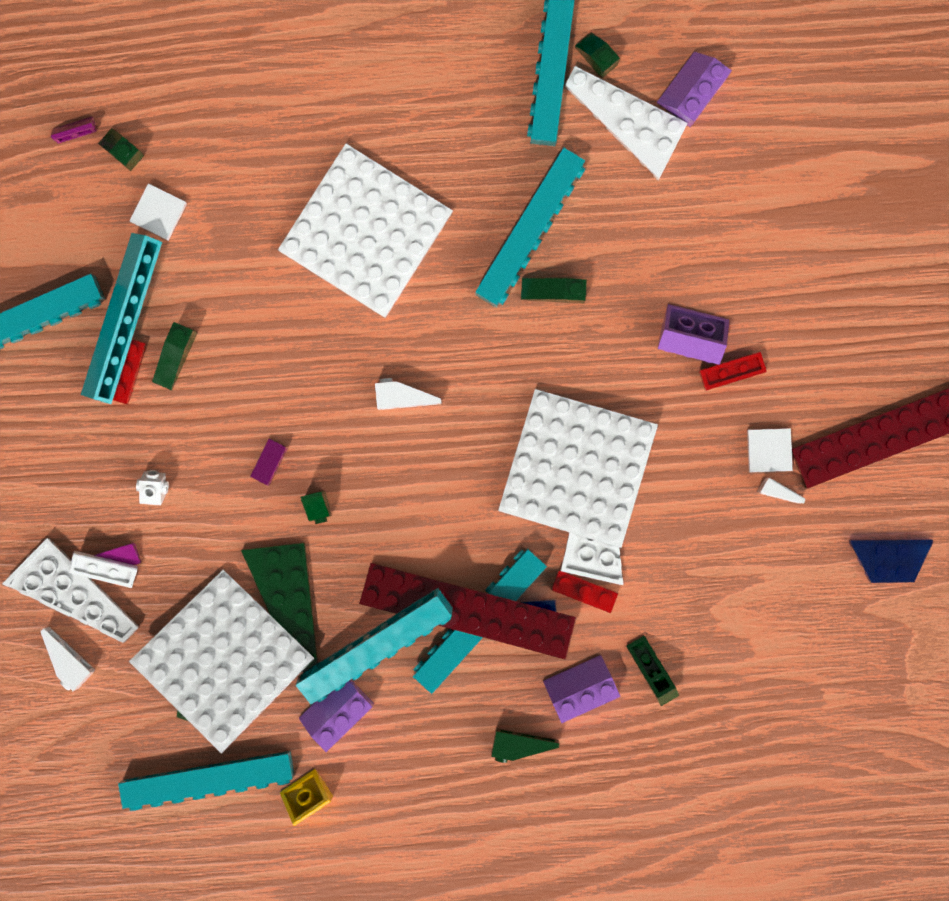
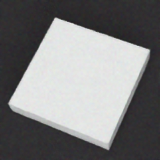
(158, 212)
(769, 450)

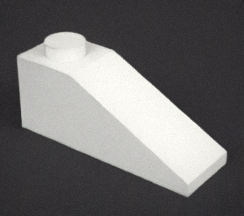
(397, 395)
(67, 663)

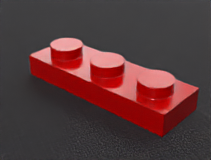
(732, 371)
(129, 372)
(584, 591)

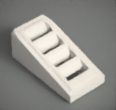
(774, 489)

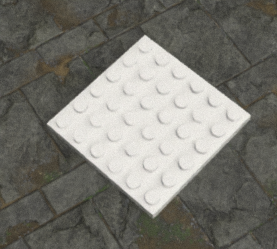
(365, 230)
(578, 468)
(221, 661)

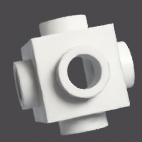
(152, 487)

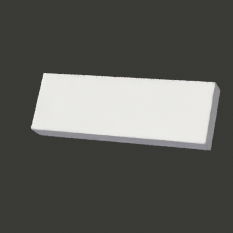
(103, 569)

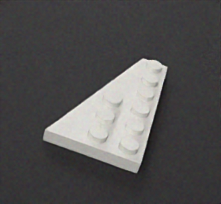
(635, 123)
(592, 559)
(47, 579)

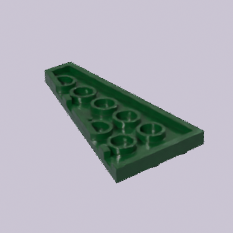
(285, 588)

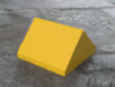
(306, 796)

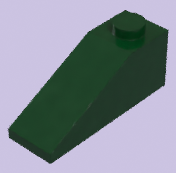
(554, 290)
(173, 355)
(653, 671)
(516, 745)

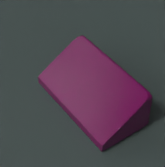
(74, 130)
(268, 462)
(124, 554)

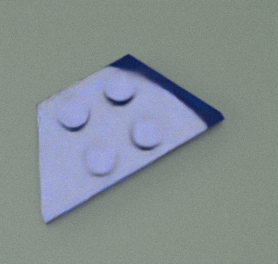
(891, 559)

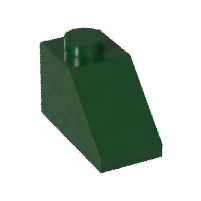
(598, 54)
(121, 149)
(316, 507)

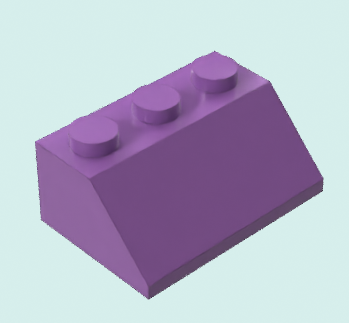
(694, 87)
(694, 334)
(581, 688)
(336, 714)

